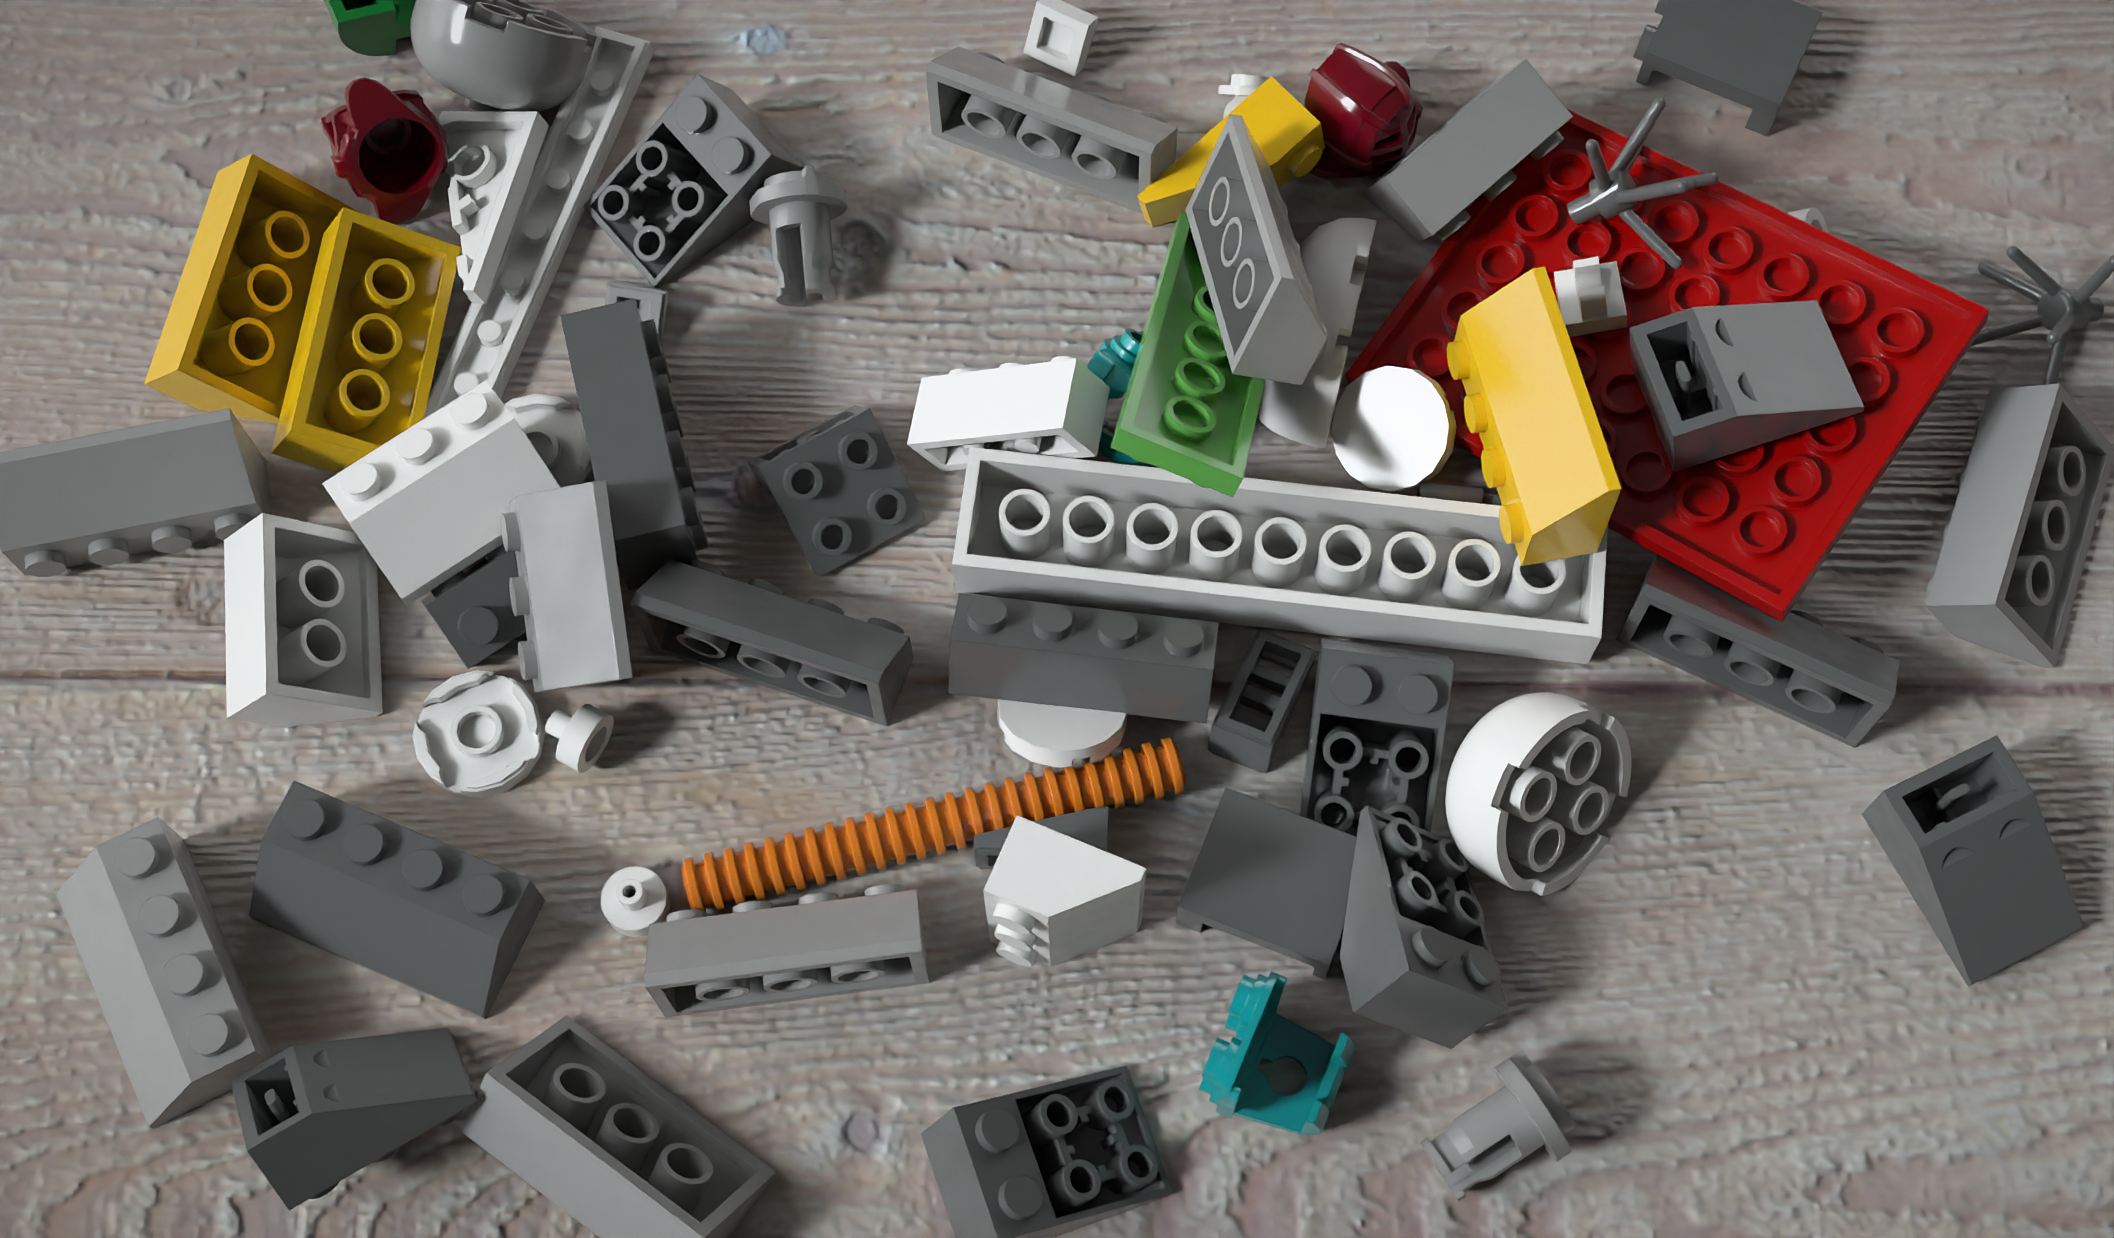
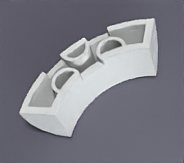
(1336, 267)

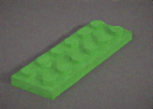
(1182, 397)

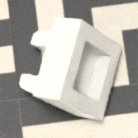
(1060, 35)
(1590, 297)

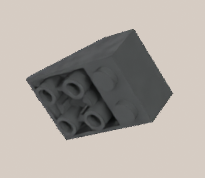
(688, 181)
(1739, 377)
(1375, 734)
(1977, 859)
(1416, 935)
(345, 1105)
(1046, 1158)

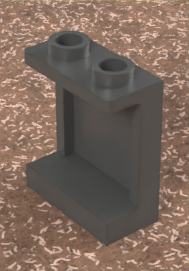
(1730, 49)
(1272, 881)

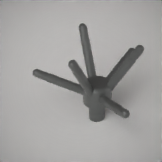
(1616, 193)
(2057, 308)

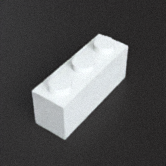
(1013, 408)

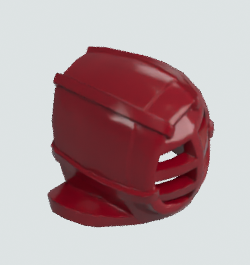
(1358, 106)
(387, 148)

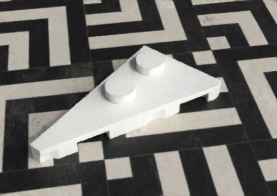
(488, 175)

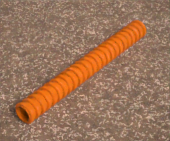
(929, 826)

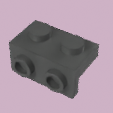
(477, 607)

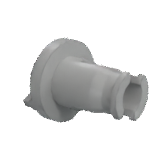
(799, 217)
(1502, 1128)

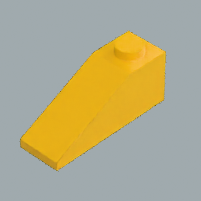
(1282, 129)

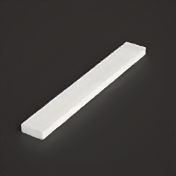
(546, 220)

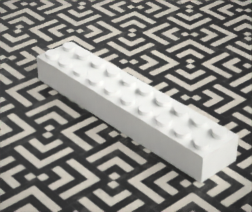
(1269, 557)

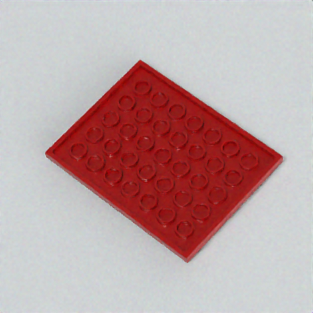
(1753, 517)

